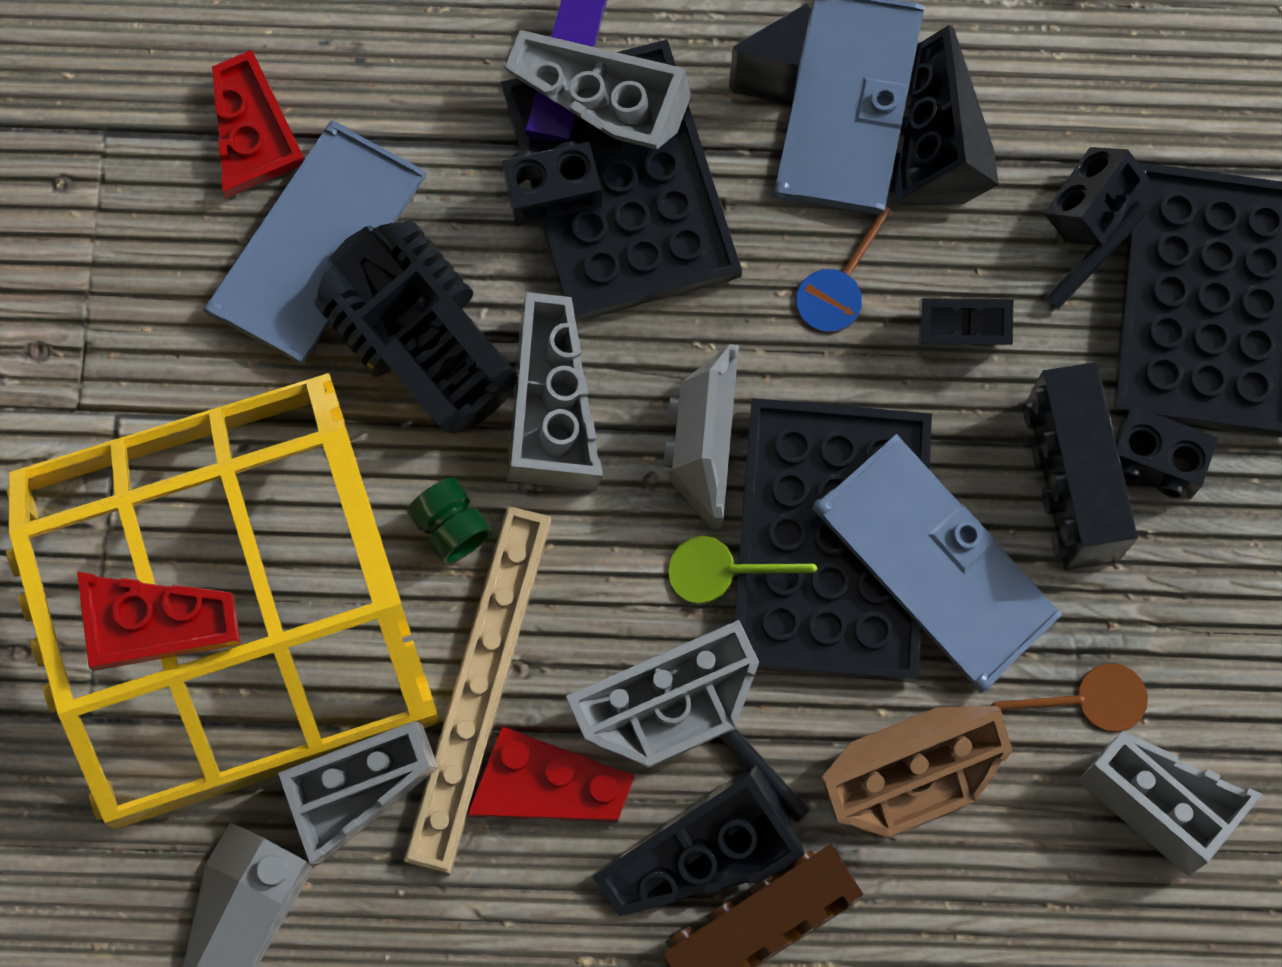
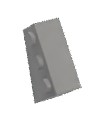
(353, 786)
(1167, 801)

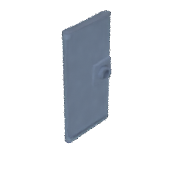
(849, 104)
(331, 196)
(938, 562)

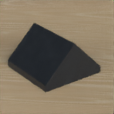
(771, 59)

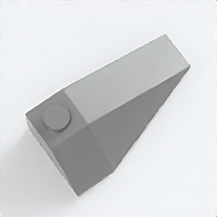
(610, 90)
(243, 900)

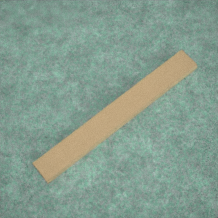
(478, 691)

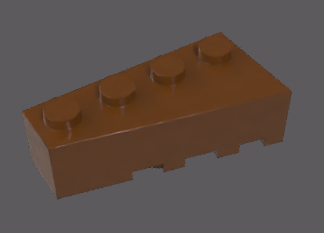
(772, 916)

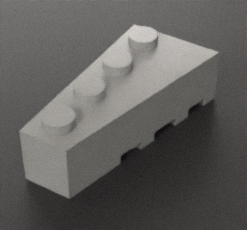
(551, 411)

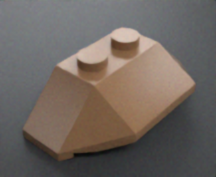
(917, 768)

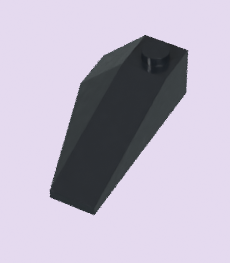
(946, 139)
(717, 843)

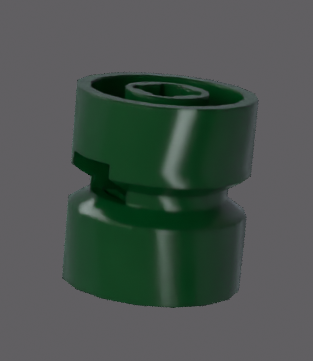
(445, 515)

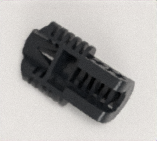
(406, 315)

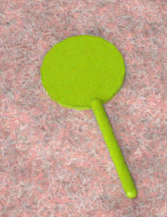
(705, 569)

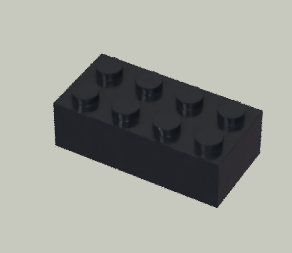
(1080, 467)

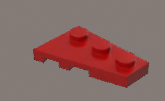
(251, 126)
(149, 622)
(548, 782)

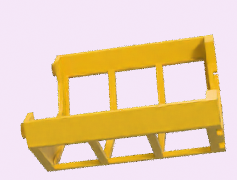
(385, 604)

